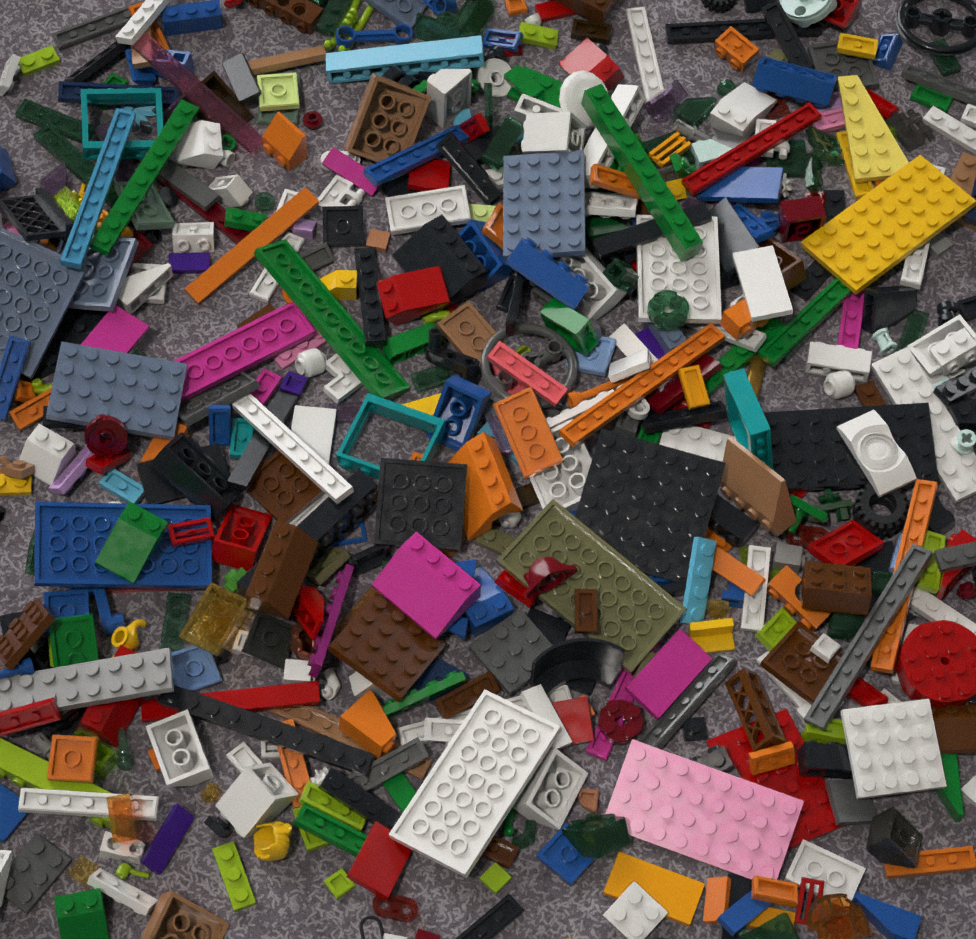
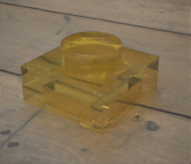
(717, 609)

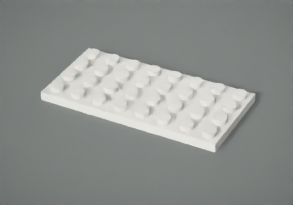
(475, 783)

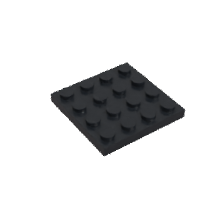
(420, 499)

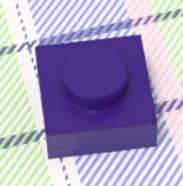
(294, 383)

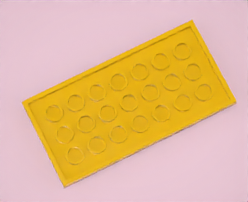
(888, 224)

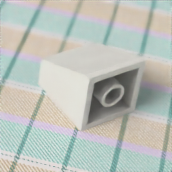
(552, 133)
(255, 798)

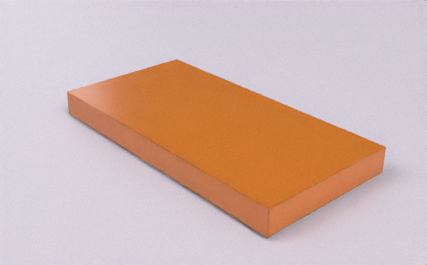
(528, 433)

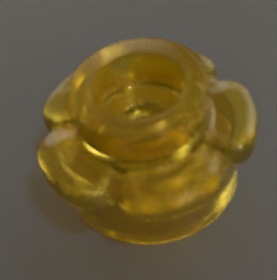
(210, 792)

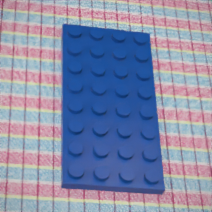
(74, 533)

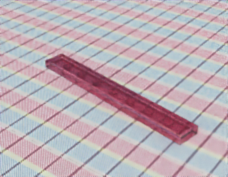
(198, 92)

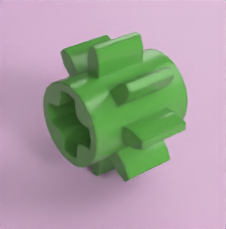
(232, 577)

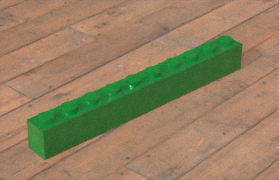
(641, 172)

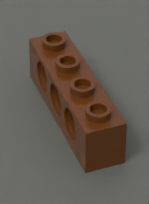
(298, 13)

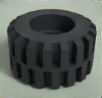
(878, 524)

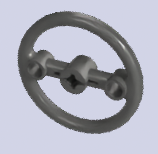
(556, 343)

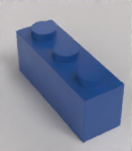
(192, 17)

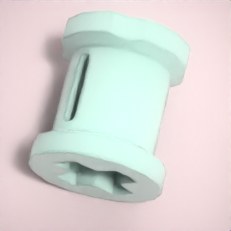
(884, 341)
(965, 442)

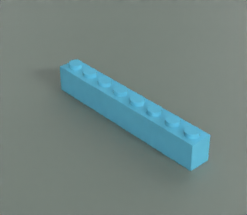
(412, 58)

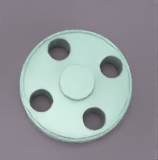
(807, 11)

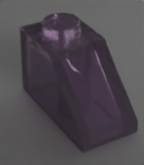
(665, 100)
(55, 180)

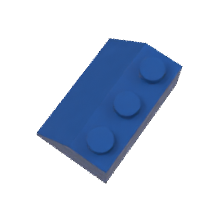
(486, 251)

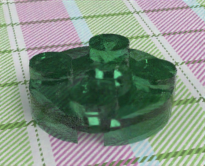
(666, 320)

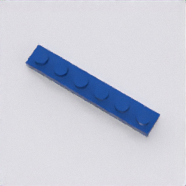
(410, 157)

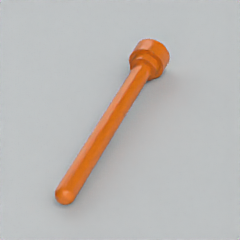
(574, 398)

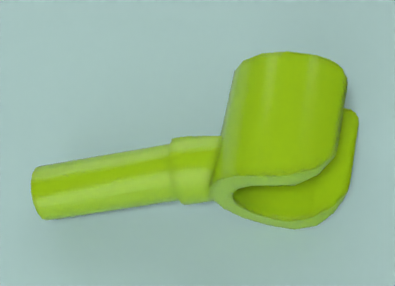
(125, 869)

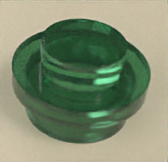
(725, 87)

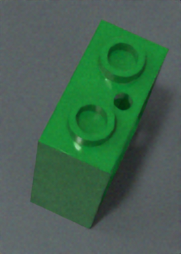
(570, 325)

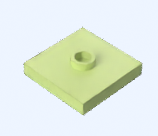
(278, 91)

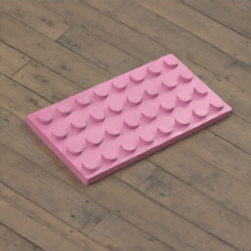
(704, 812)

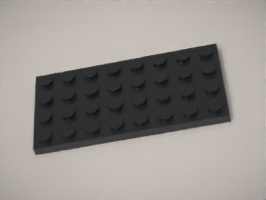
(815, 457)

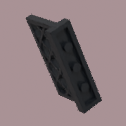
(48, 211)

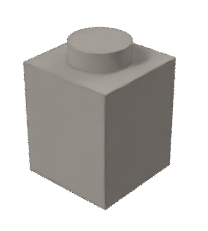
(788, 555)

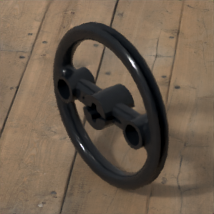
(939, 23)

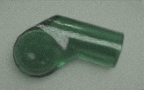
(526, 838)

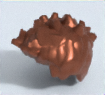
(301, 643)

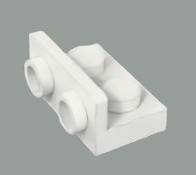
(193, 237)

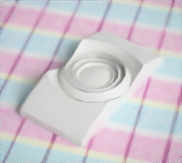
(877, 452)

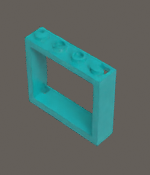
(133, 149)
(395, 412)
(747, 417)

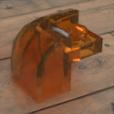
(837, 918)

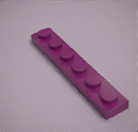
(332, 611)

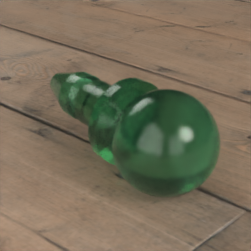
(125, 760)

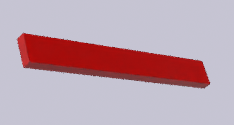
(751, 149)
(249, 699)

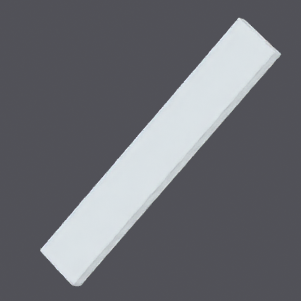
(644, 51)
(81, 803)

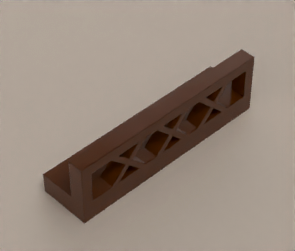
(758, 705)

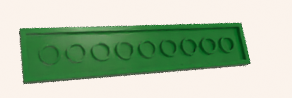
(331, 320)

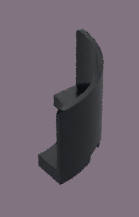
(577, 659)

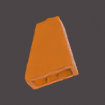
(369, 726)

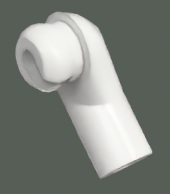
(332, 686)

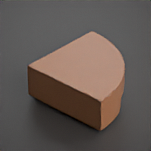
(588, 799)

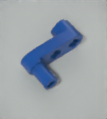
(109, 622)

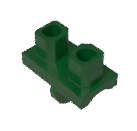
(841, 507)

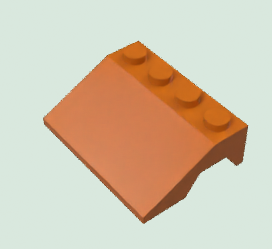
(488, 485)

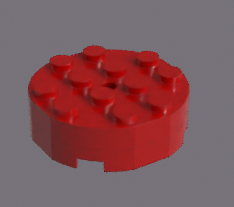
(938, 664)

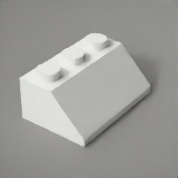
(449, 94)
(179, 750)
(551, 790)

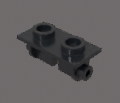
(369, 559)

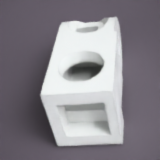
(128, 851)

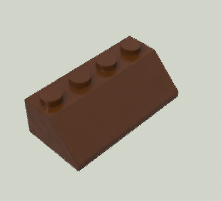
(281, 570)
(955, 728)

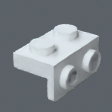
(954, 351)

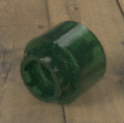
(844, 625)

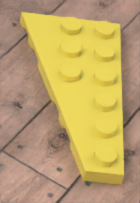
(870, 142)

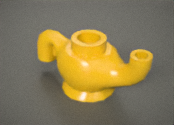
(127, 635)

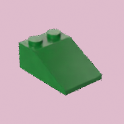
(131, 542)

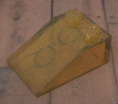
(215, 619)

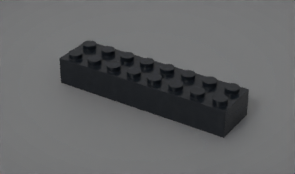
(331, 521)

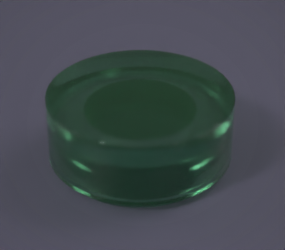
(264, 202)

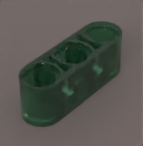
(502, 142)

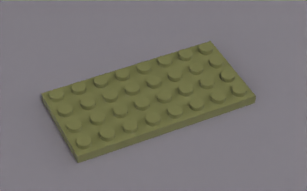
(629, 604)

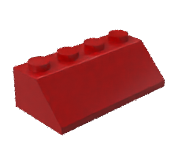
(106, 719)

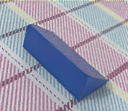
(887, 50)
(140, 76)

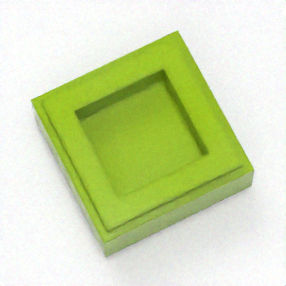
(495, 878)
(339, 884)

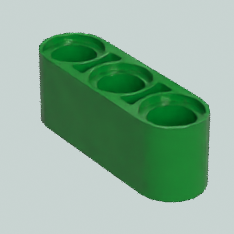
(408, 343)

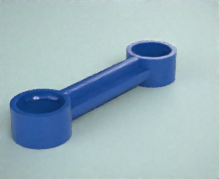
(373, 35)

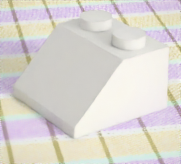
(201, 145)
(47, 453)

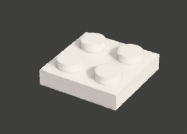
(635, 913)

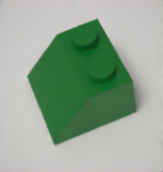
(82, 915)

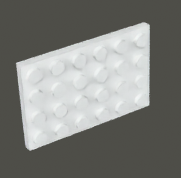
(693, 278)

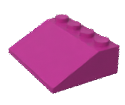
(427, 586)

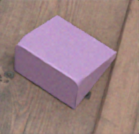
(304, 228)

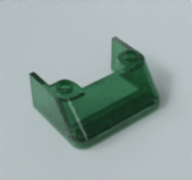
(468, 22)

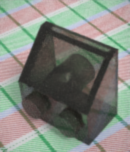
(894, 839)

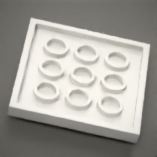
(893, 748)

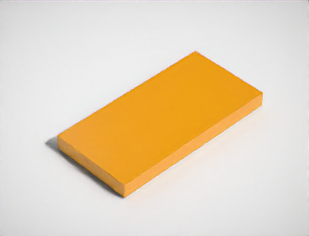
(671, 890)

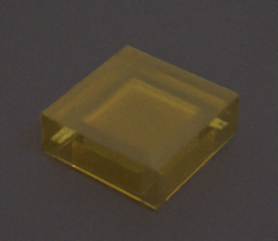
(82, 870)

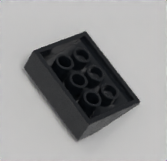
(441, 246)

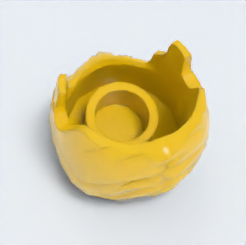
(272, 841)

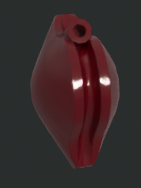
(545, 575)

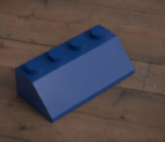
(794, 81)
(548, 273)

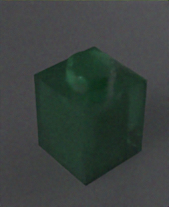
(620, 274)

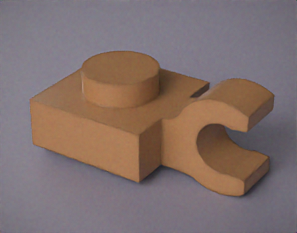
(17, 469)

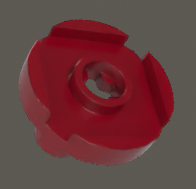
(101, 425)
(620, 709)

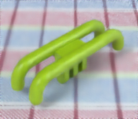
(351, 19)

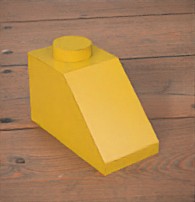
(342, 284)

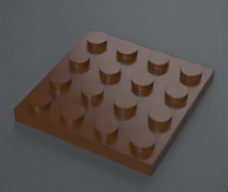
(386, 647)

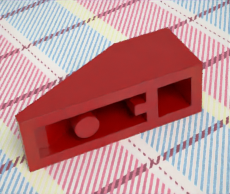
(309, 610)

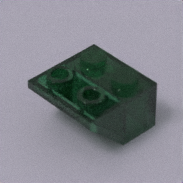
(597, 834)

